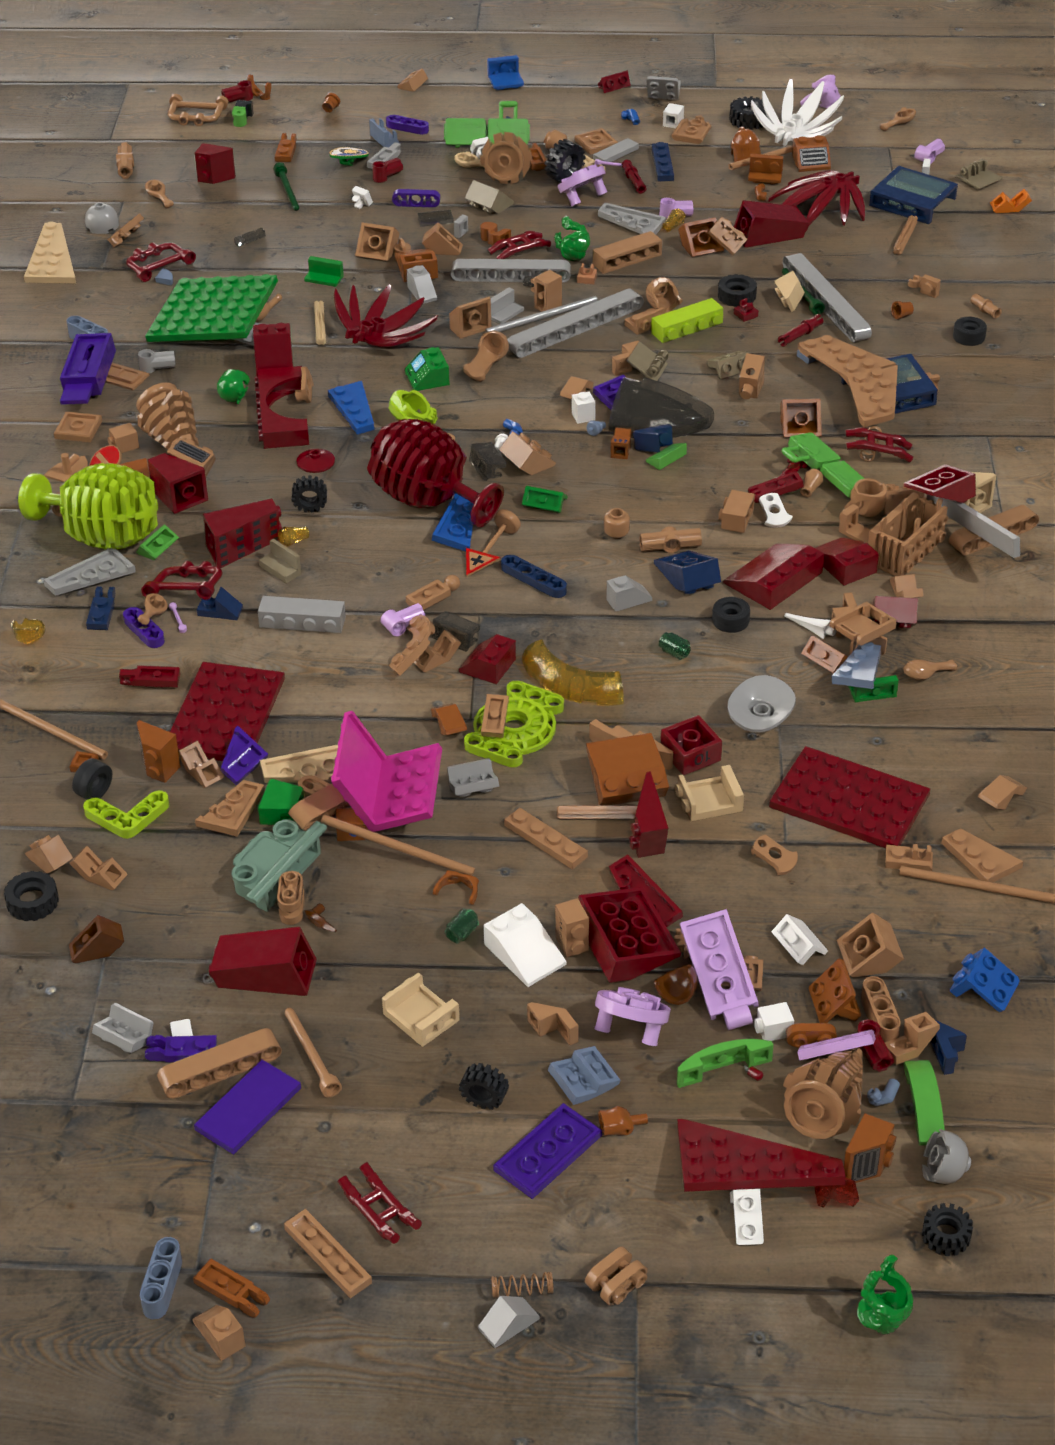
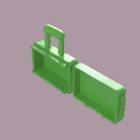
(464, 130)
(820, 456)

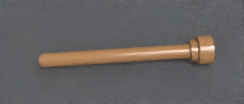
(329, 1083)

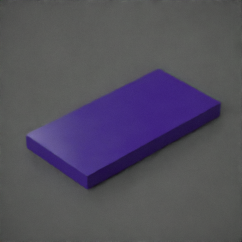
(247, 1106)
(547, 1150)

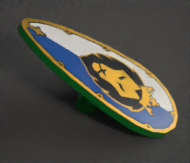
(346, 152)

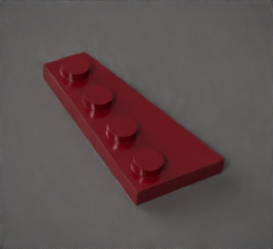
(630, 875)

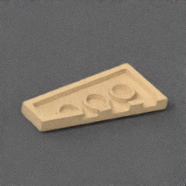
(294, 766)

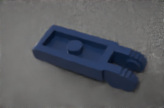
(101, 610)

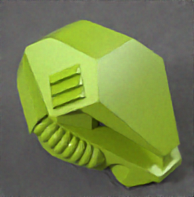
(405, 406)

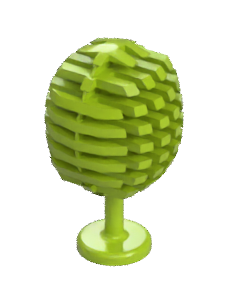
(99, 504)

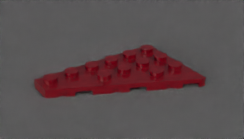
(734, 1161)

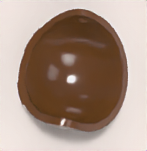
(677, 985)

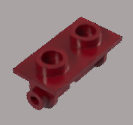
(614, 81)

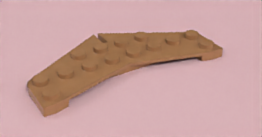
(868, 375)

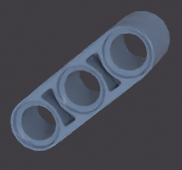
(80, 325)
(164, 1263)

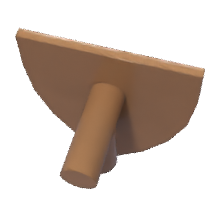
(66, 468)

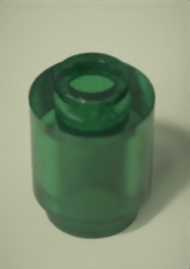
(674, 645)
(461, 925)

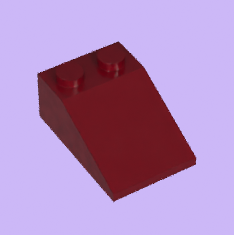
(946, 483)
(849, 559)
(650, 824)

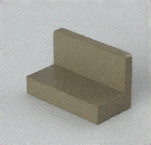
(281, 562)

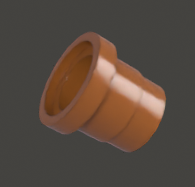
(331, 102)
(901, 309)

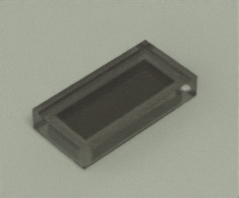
(433, 217)

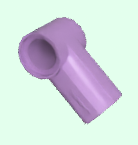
(929, 151)
(669, 204)
(397, 622)

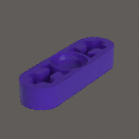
(407, 124)
(421, 193)
(157, 638)

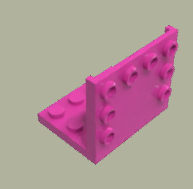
(383, 787)

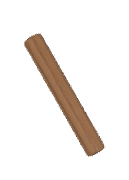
(905, 235)
(596, 811)

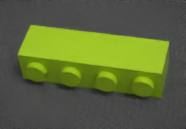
(687, 320)

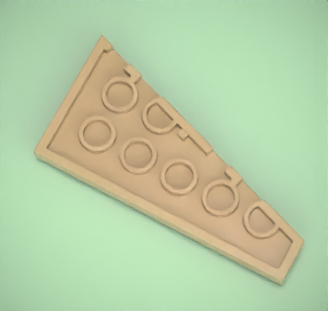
(50, 258)

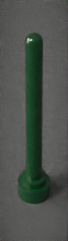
(280, 171)
(815, 305)

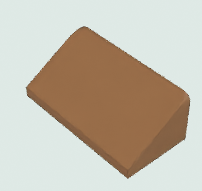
(413, 80)

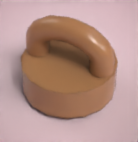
(402, 246)

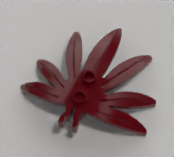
(827, 184)
(375, 329)

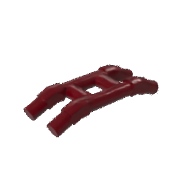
(513, 248)
(871, 445)
(379, 1191)

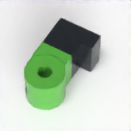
(241, 112)

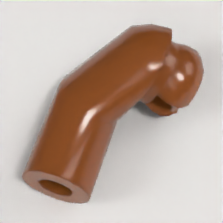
(760, 195)

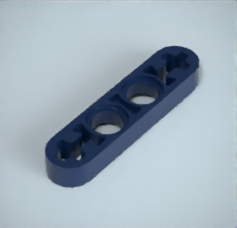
(552, 586)

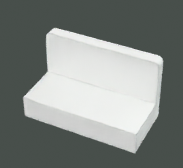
(797, 939)

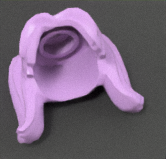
(830, 92)

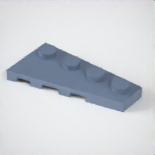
(859, 667)

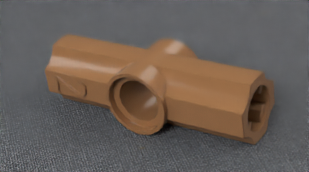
(125, 160)
(670, 539)

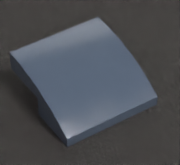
(584, 1075)

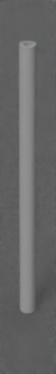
(541, 315)

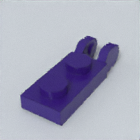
(177, 1047)

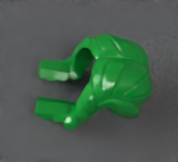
(573, 245)
(885, 1310)

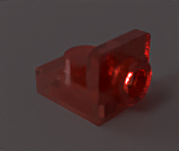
(841, 1193)

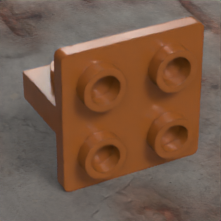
(765, 168)
(834, 994)

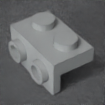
(472, 777)
(124, 1028)

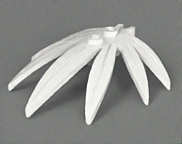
(797, 124)

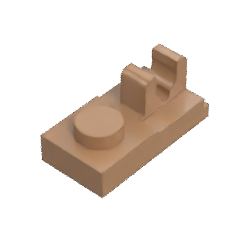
(495, 715)
(910, 857)

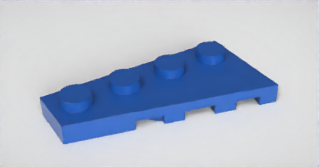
(353, 405)
(455, 525)

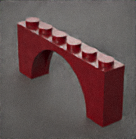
(273, 428)

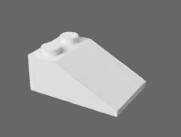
(523, 945)

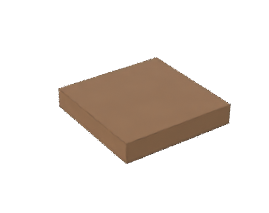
(595, 140)
(78, 427)

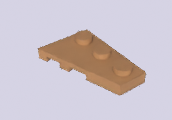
(234, 810)
(980, 857)

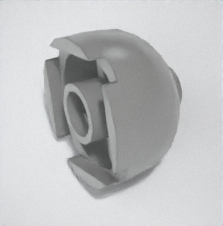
(101, 218)
(946, 1158)

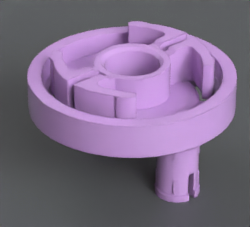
(580, 178)
(631, 1005)

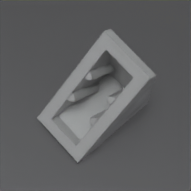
(507, 1319)

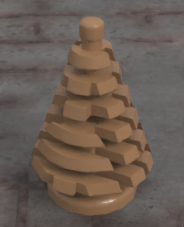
(506, 157)
(166, 414)
(825, 1094)

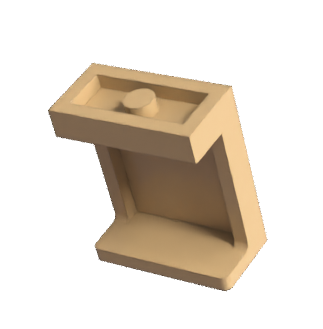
(711, 796)
(419, 1010)

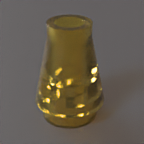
(674, 219)
(292, 535)

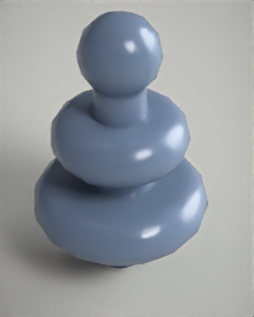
(595, 427)

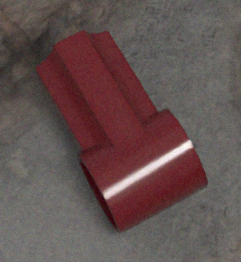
(242, 91)
(382, 169)
(876, 1053)

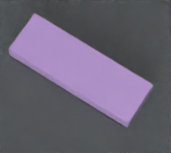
(836, 1044)

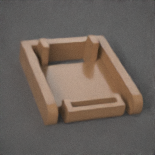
(861, 629)

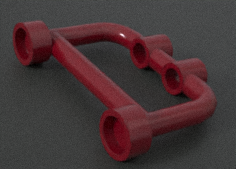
(144, 273)
(203, 589)

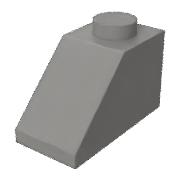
(420, 284)
(626, 593)

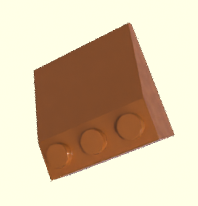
(621, 767)

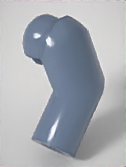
(886, 1096)

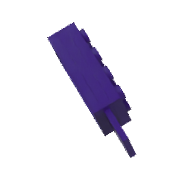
(86, 367)

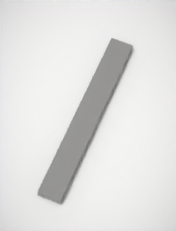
(981, 526)

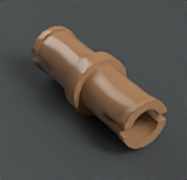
(986, 306)

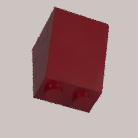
(272, 346)
(177, 482)

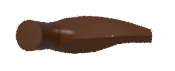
(319, 921)

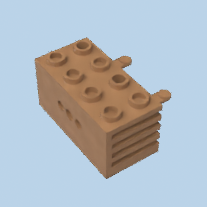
(908, 534)

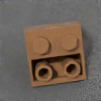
(526, 454)

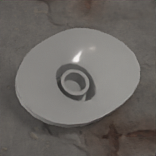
(761, 703)

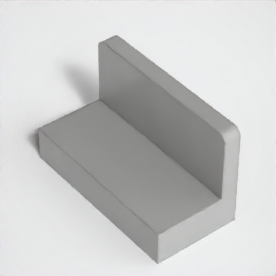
(504, 306)

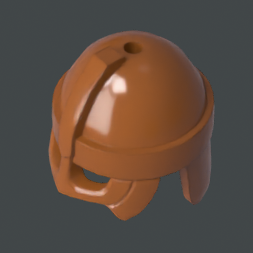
(744, 144)

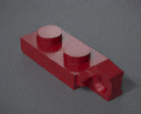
(150, 676)

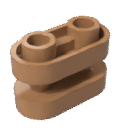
(291, 897)
(616, 1276)

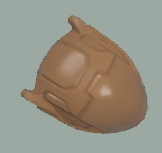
(869, 497)

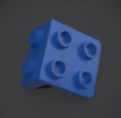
(504, 72)
(987, 978)

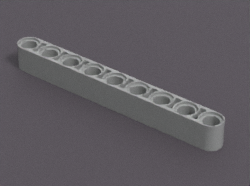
(836, 306)
(575, 322)

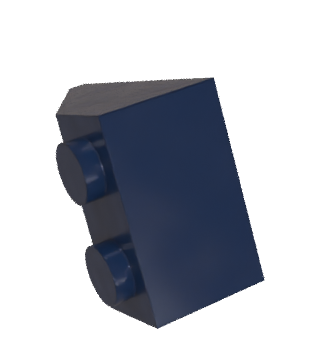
(690, 570)

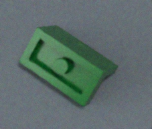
(324, 271)
(543, 499)
(883, 688)

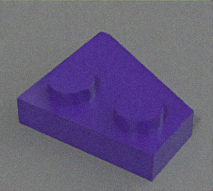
(607, 391)
(241, 756)

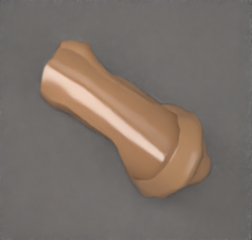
(491, 348)

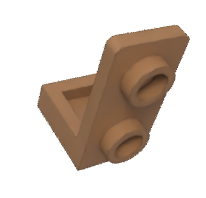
(849, 524)

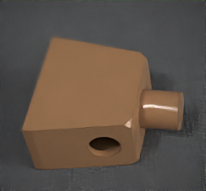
(750, 384)

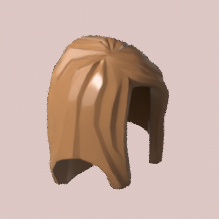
(663, 293)

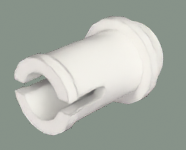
(499, 440)

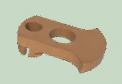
(306, 386)
(783, 864)

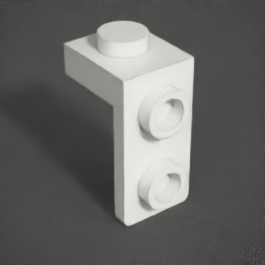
(747, 1216)

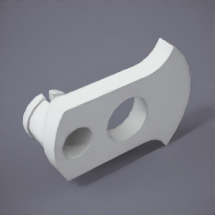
(768, 503)

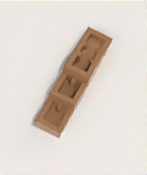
(600, 732)

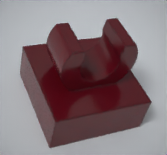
(745, 310)

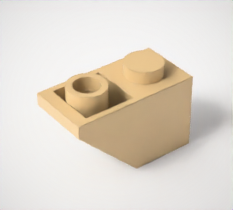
(789, 290)

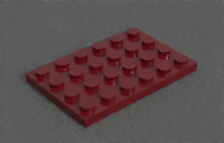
(221, 701)
(850, 798)

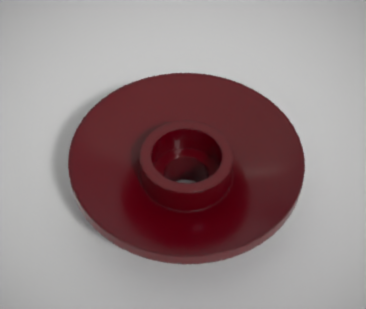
(315, 460)

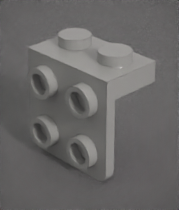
(663, 88)

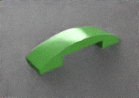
(723, 1054)
(925, 1098)

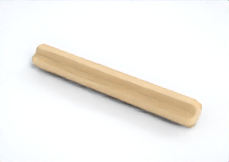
(320, 323)

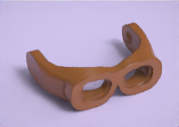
(257, 92)
(449, 878)

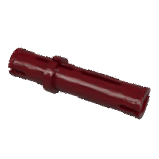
(632, 173)
(804, 328)

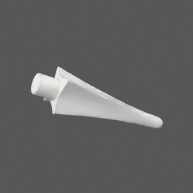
(818, 626)

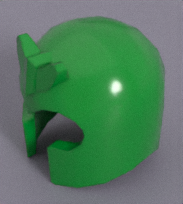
(231, 386)

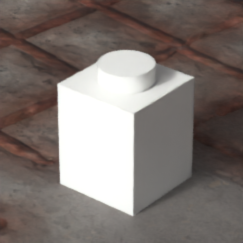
(673, 115)
(583, 407)
(773, 1021)

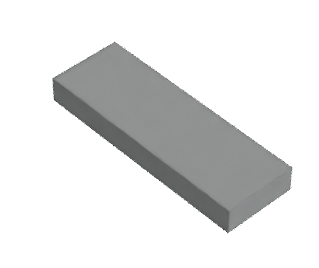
(617, 150)

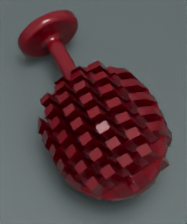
(425, 468)

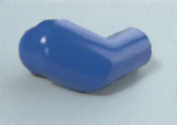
(632, 115)
(513, 426)

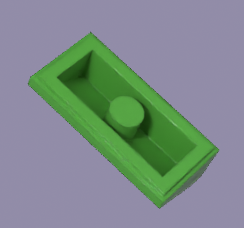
(668, 455)
(157, 543)

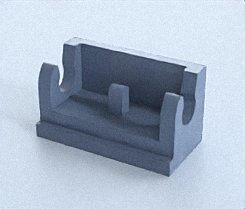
(381, 134)

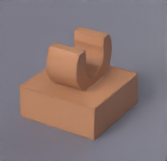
(587, 275)

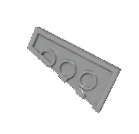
(632, 219)
(94, 570)

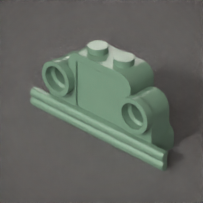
(270, 856)

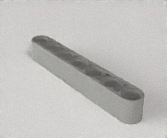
(502, 266)

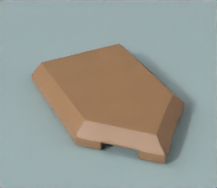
(691, 130)

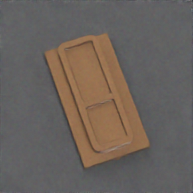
(125, 376)

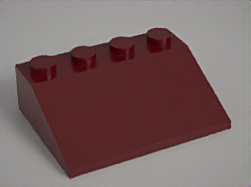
(777, 573)
(627, 933)

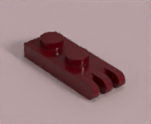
(779, 485)

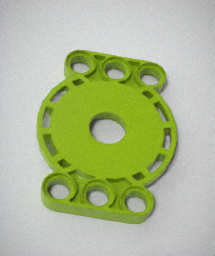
(521, 740)

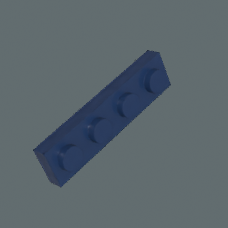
(662, 162)

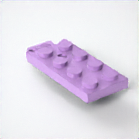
(720, 960)

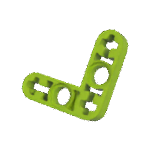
(154, 804)

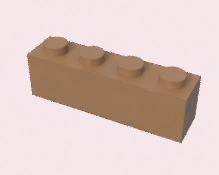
(627, 252)

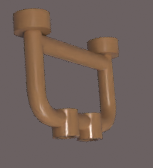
(177, 102)

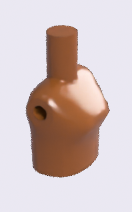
(619, 1121)

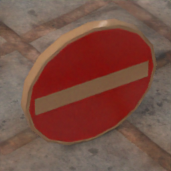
(107, 454)

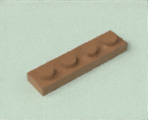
(546, 838)
(328, 1253)

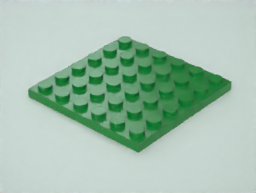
(212, 308)

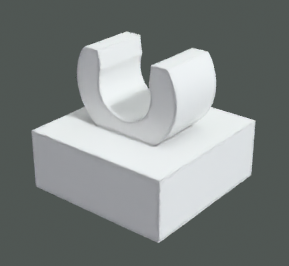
(477, 146)
(361, 197)

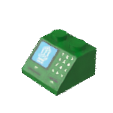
(428, 370)

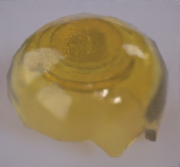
(28, 631)

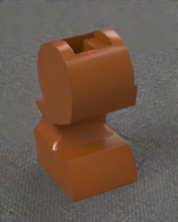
(490, 233)

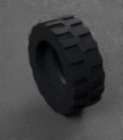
(736, 282)
(31, 909)

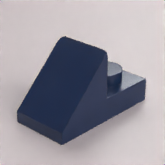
(653, 438)
(221, 607)
(946, 1045)

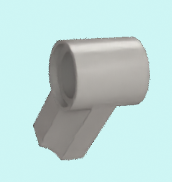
(151, 360)

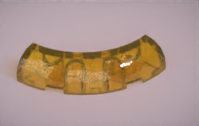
(572, 682)

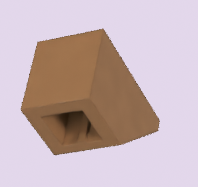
(49, 853)

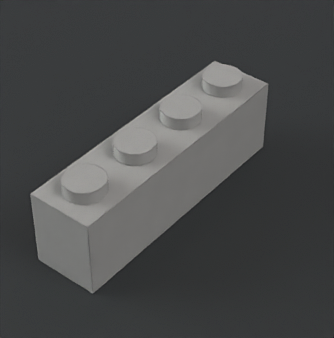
(301, 614)

